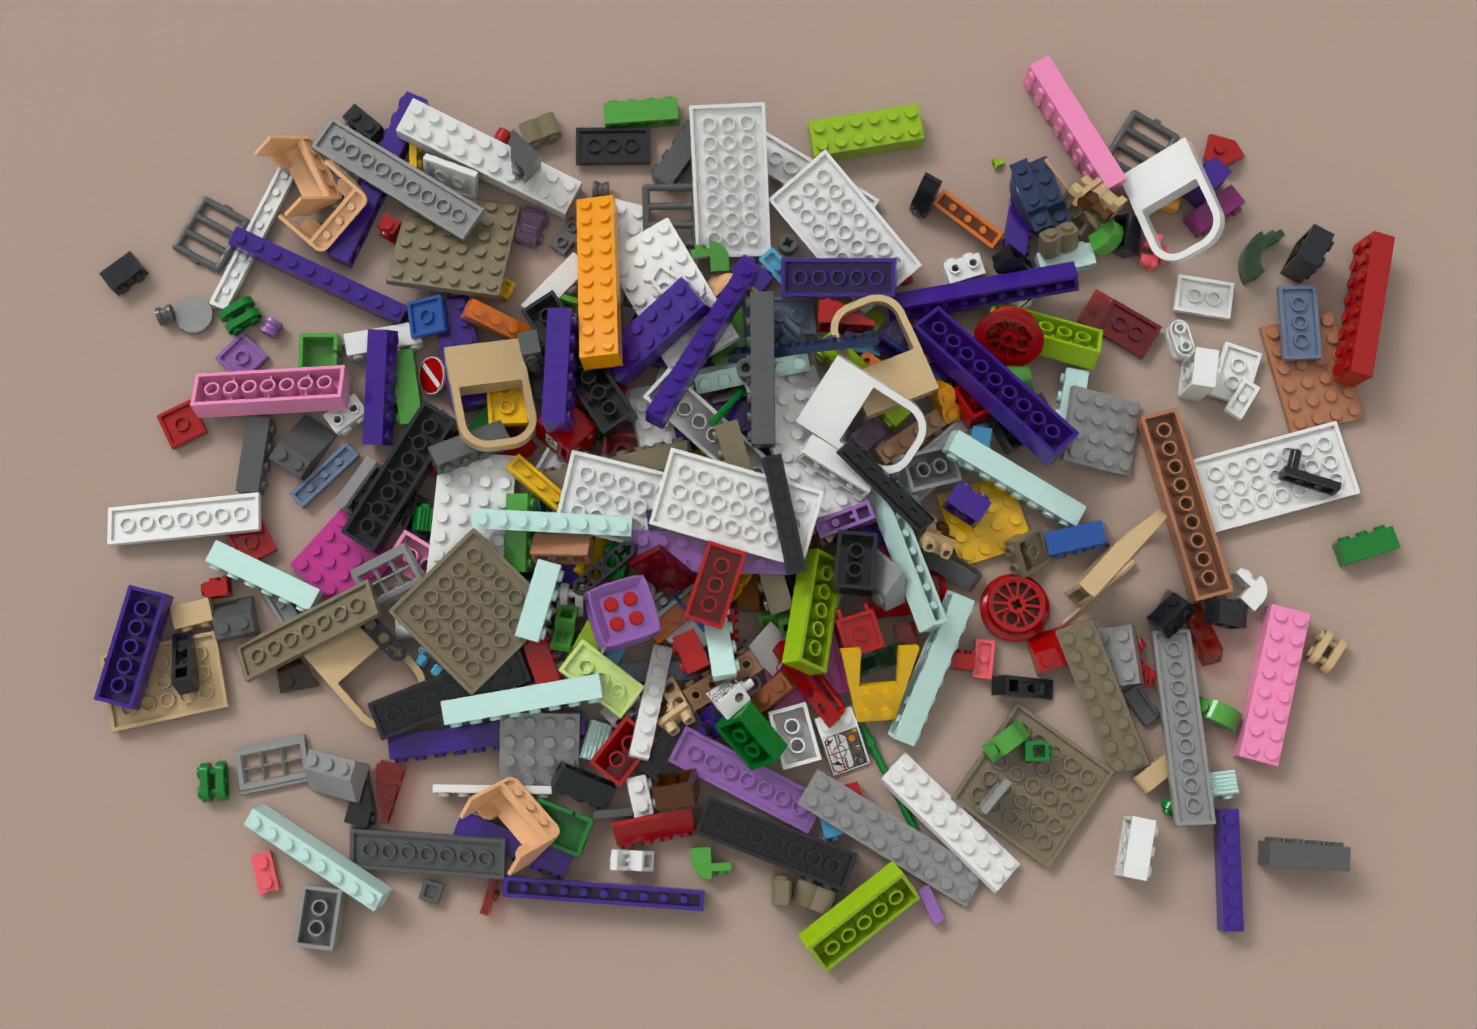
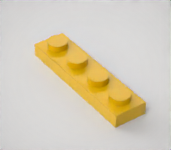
(535, 481)

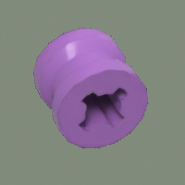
(271, 327)

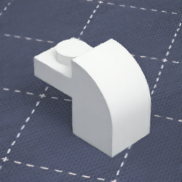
(1255, 589)
(632, 860)

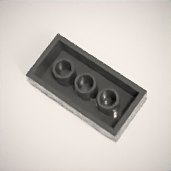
(1307, 855)

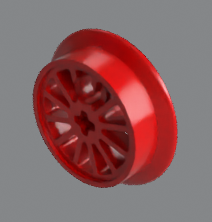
(1010, 335)
(1008, 631)

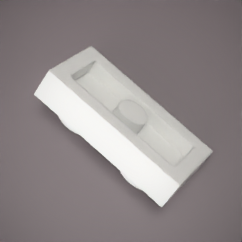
(1241, 399)

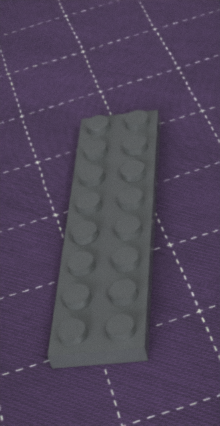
(429, 853)

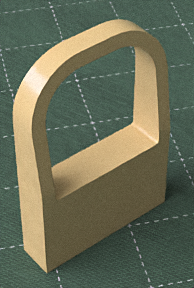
(489, 369)
(905, 372)
(1113, 559)
(345, 655)

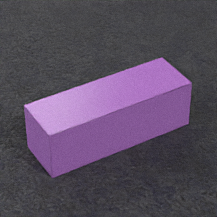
(930, 904)

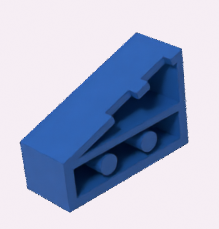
(1077, 539)

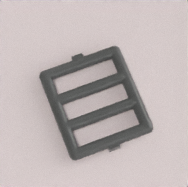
(1126, 129)
(670, 186)
(197, 216)

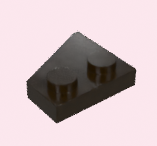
(295, 677)

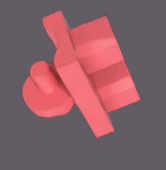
(1151, 260)

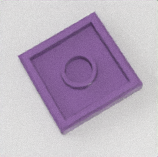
(242, 355)

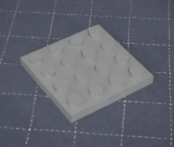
(1105, 431)
(536, 744)

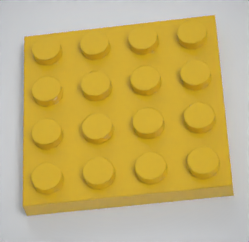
(999, 523)

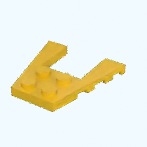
(878, 699)

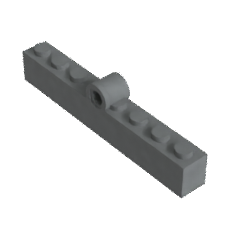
(762, 369)

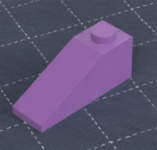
(846, 519)

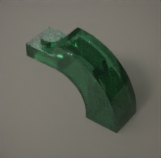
(1249, 261)
(879, 659)

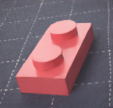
(984, 658)
(265, 872)

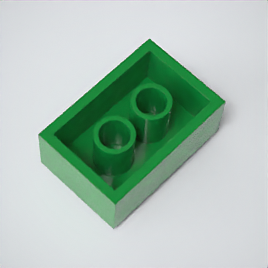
(752, 737)

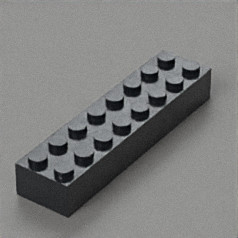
(595, 386)
(399, 478)
(423, 700)
(776, 843)

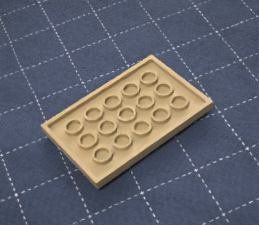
(162, 700)

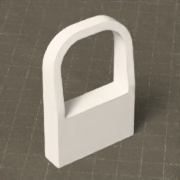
(1163, 181)
(841, 398)

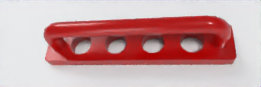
(831, 715)

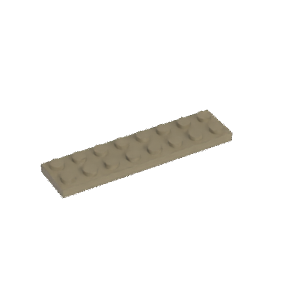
(308, 630)
(1102, 696)

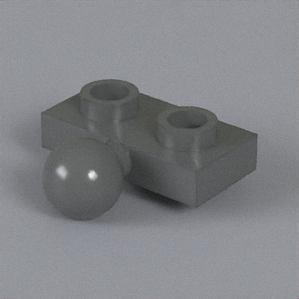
(566, 237)

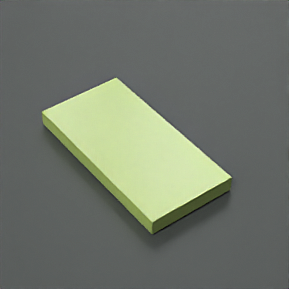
(618, 686)

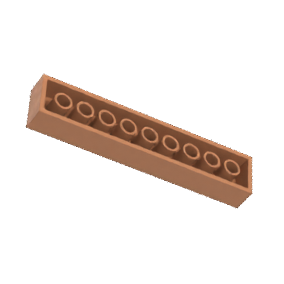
(1184, 504)

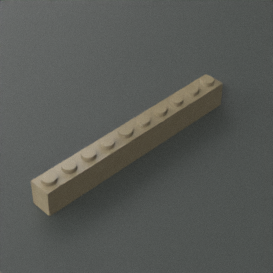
(735, 453)
(651, 458)

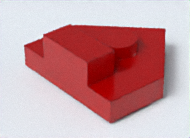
(1223, 148)

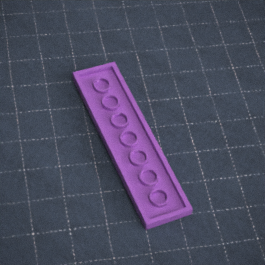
(691, 551)
(730, 773)

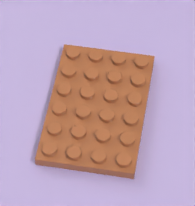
(1307, 386)

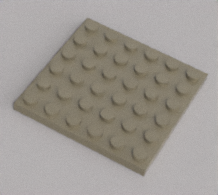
(440, 262)
(467, 611)
(1044, 797)

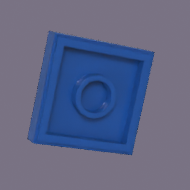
(427, 317)

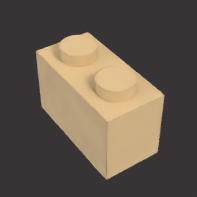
(193, 615)

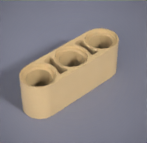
(1152, 774)

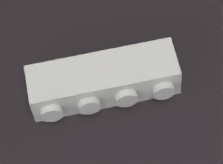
(561, 281)
(357, 341)
(824, 460)

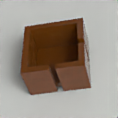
(671, 795)

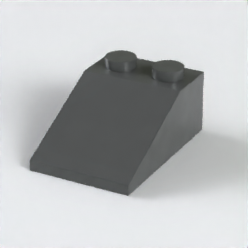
(303, 447)

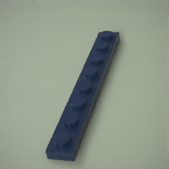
(813, 345)

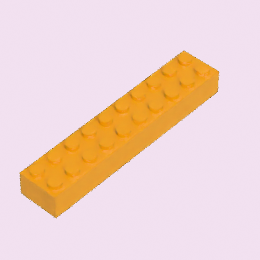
(599, 283)

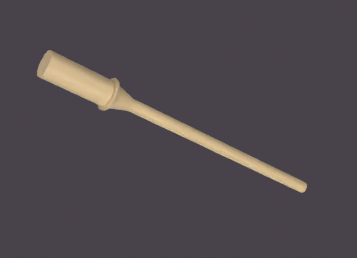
(1090, 217)
(1126, 568)

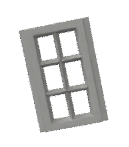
(388, 557)
(269, 746)

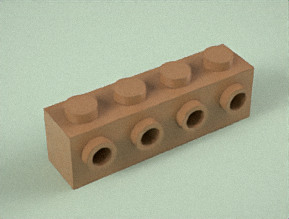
(903, 440)
(696, 689)

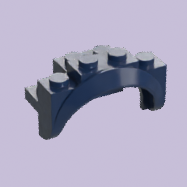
(1037, 195)

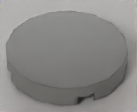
(194, 315)

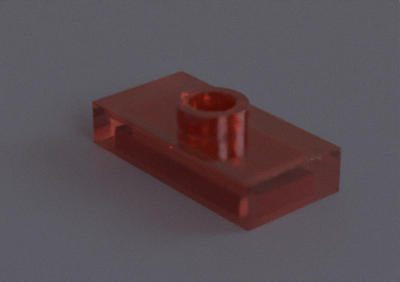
(1094, 309)
(491, 896)

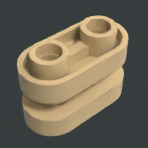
(1315, 652)

